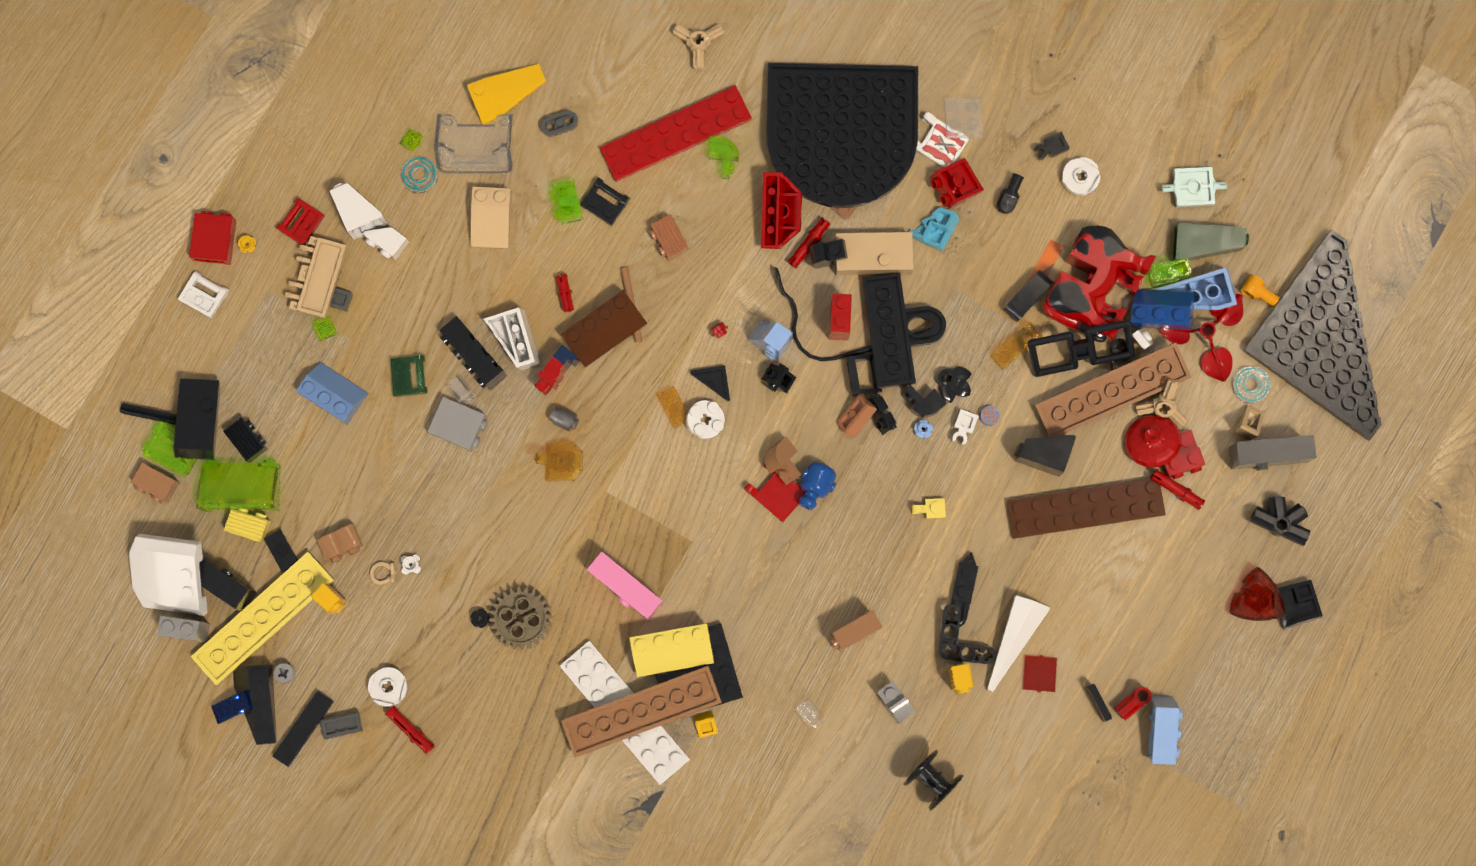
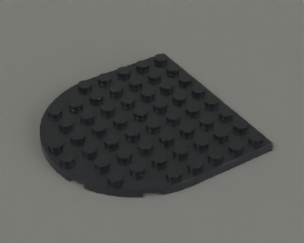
(842, 129)

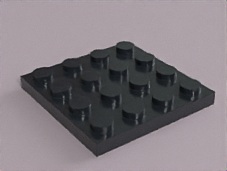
(721, 670)

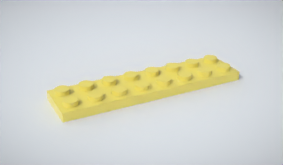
(261, 619)

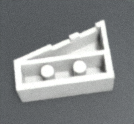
(515, 336)

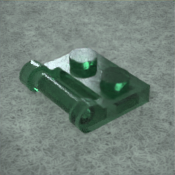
(402, 376)

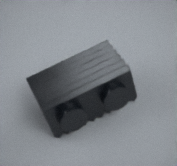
(245, 439)

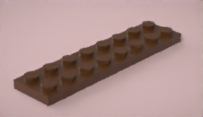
(1085, 508)

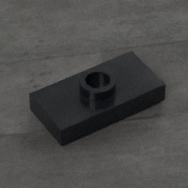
(281, 550)

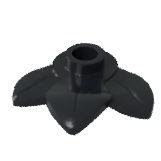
(957, 385)

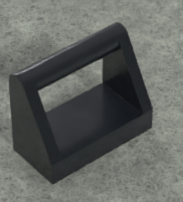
(853, 375)

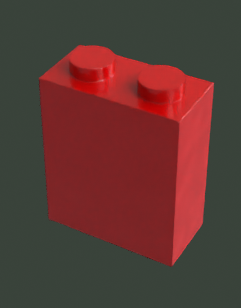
(212, 238)
(840, 316)

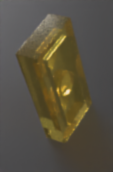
(673, 407)

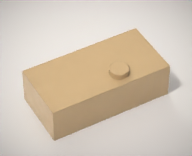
(876, 253)

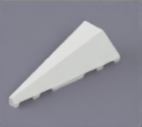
(1021, 624)

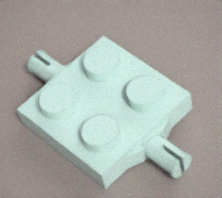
(1194, 187)

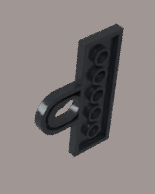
(890, 332)

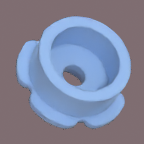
(928, 428)

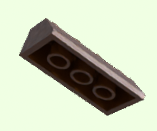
(604, 328)

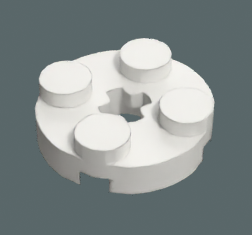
(1090, 172)
(696, 413)
(381, 677)

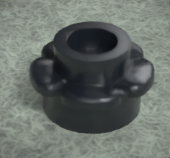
(480, 623)

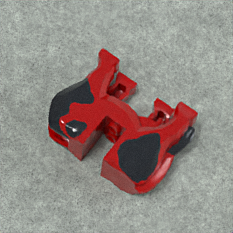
(1107, 262)

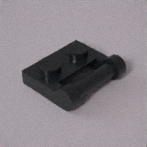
(600, 206)

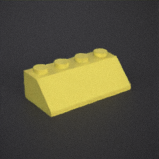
(671, 650)

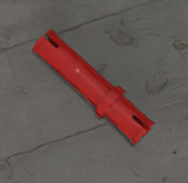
(813, 236)
(1183, 493)
(416, 736)

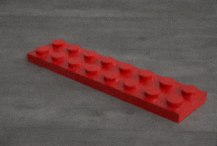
(675, 133)

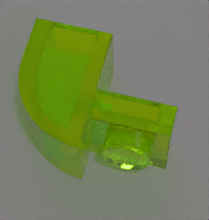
(725, 150)

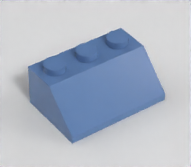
(332, 393)

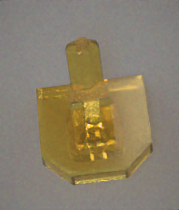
(562, 461)

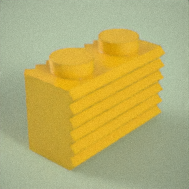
(329, 599)
(961, 678)

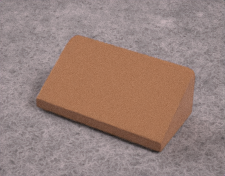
(856, 416)

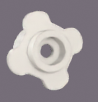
(409, 569)

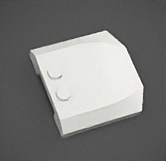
(167, 574)

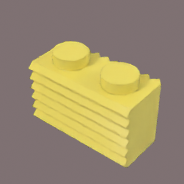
(247, 525)

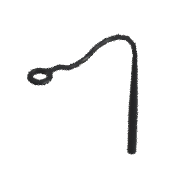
(855, 352)

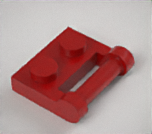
(304, 226)

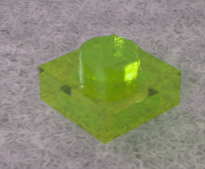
(411, 140)
(324, 328)

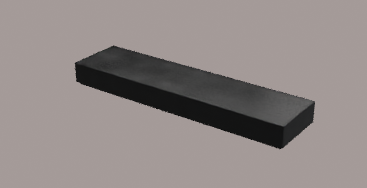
(303, 729)

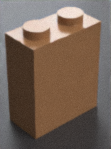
(855, 631)

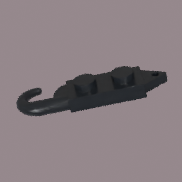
(964, 586)

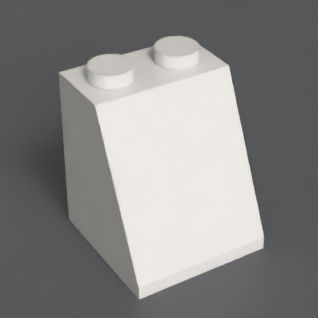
(356, 211)

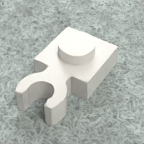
(965, 424)

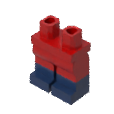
(555, 370)

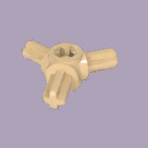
(691, 39)
(1170, 410)

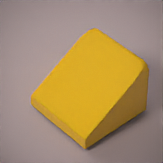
(705, 724)

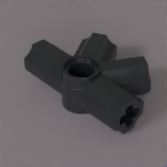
(1289, 520)

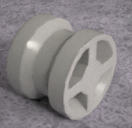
(287, 675)

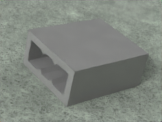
(458, 424)
(183, 629)

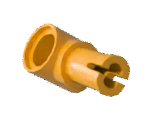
(1255, 288)

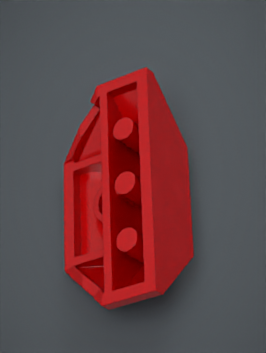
(779, 210)

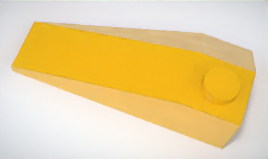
(503, 91)

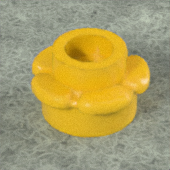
(246, 239)

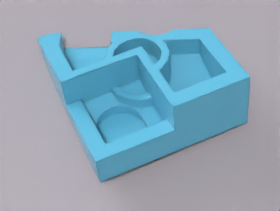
(937, 228)

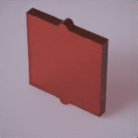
(1040, 673)

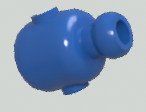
(816, 483)

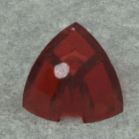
(1258, 598)

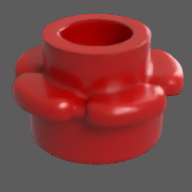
(719, 330)

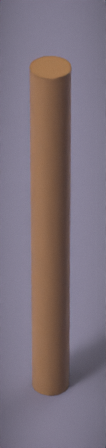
(628, 289)

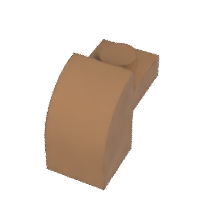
(778, 460)

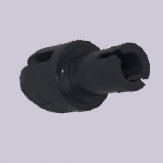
(1009, 195)

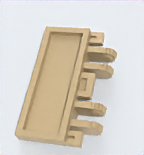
(318, 278)

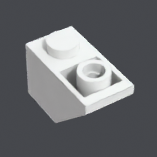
(387, 240)

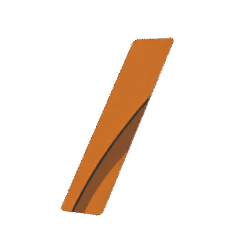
(1048, 258)

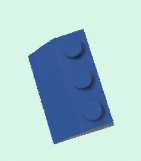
(1163, 309)

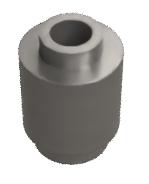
(564, 418)

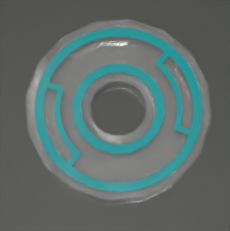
(416, 164)
(1262, 382)

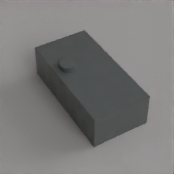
(1272, 452)

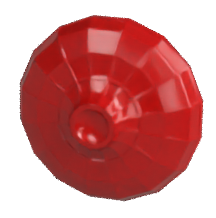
(1152, 441)

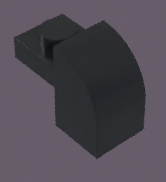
(826, 253)
(925, 406)

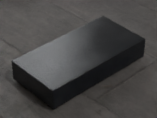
(1098, 702)

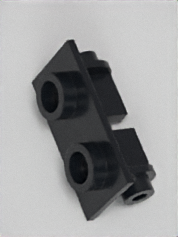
(883, 421)

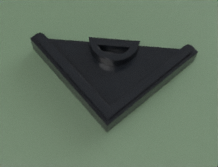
(715, 379)

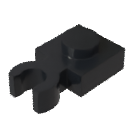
(1054, 145)

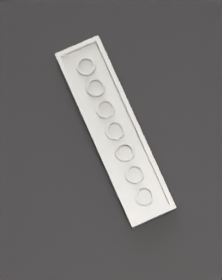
(603, 685)

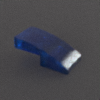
(232, 707)

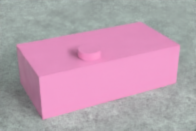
(625, 586)

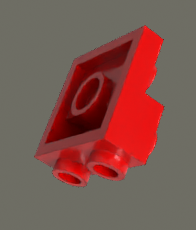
(955, 183)
(1188, 458)

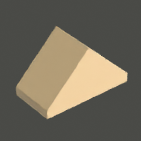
(1250, 423)

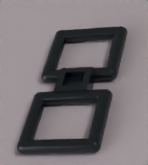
(1081, 348)

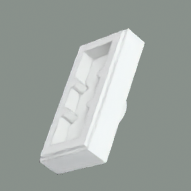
(1143, 338)

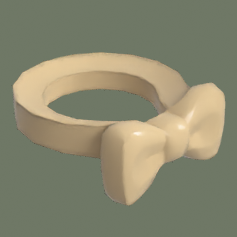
(391, 578)

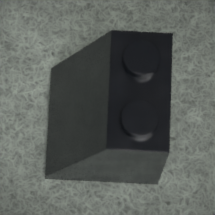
(1046, 453)

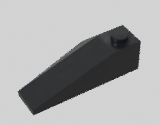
(259, 685)

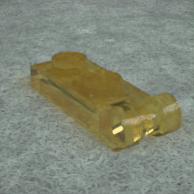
(1014, 346)

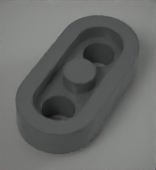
(558, 121)

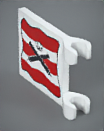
(936, 145)

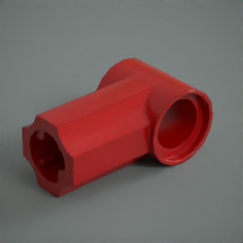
(1131, 703)

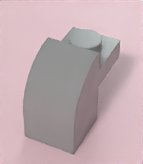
(896, 702)

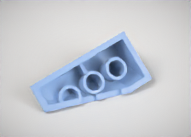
(1211, 290)

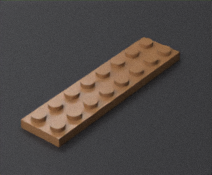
(1112, 391)
(641, 711)

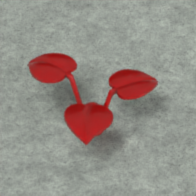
(1216, 363)

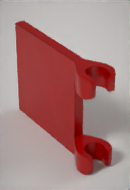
(777, 496)

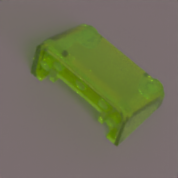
(239, 486)

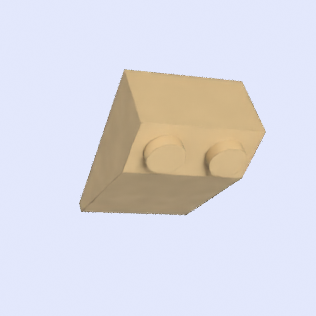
(491, 217)

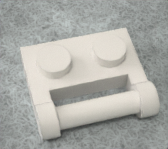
(198, 299)

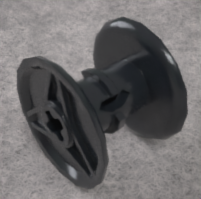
(933, 780)

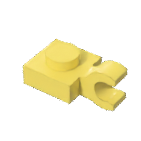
(933, 508)

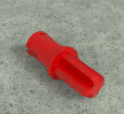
(565, 293)

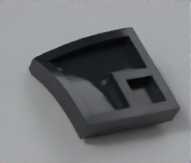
(1300, 604)

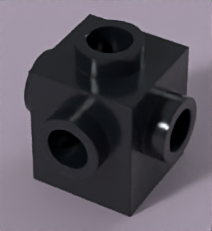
(778, 378)

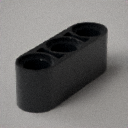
(1028, 295)

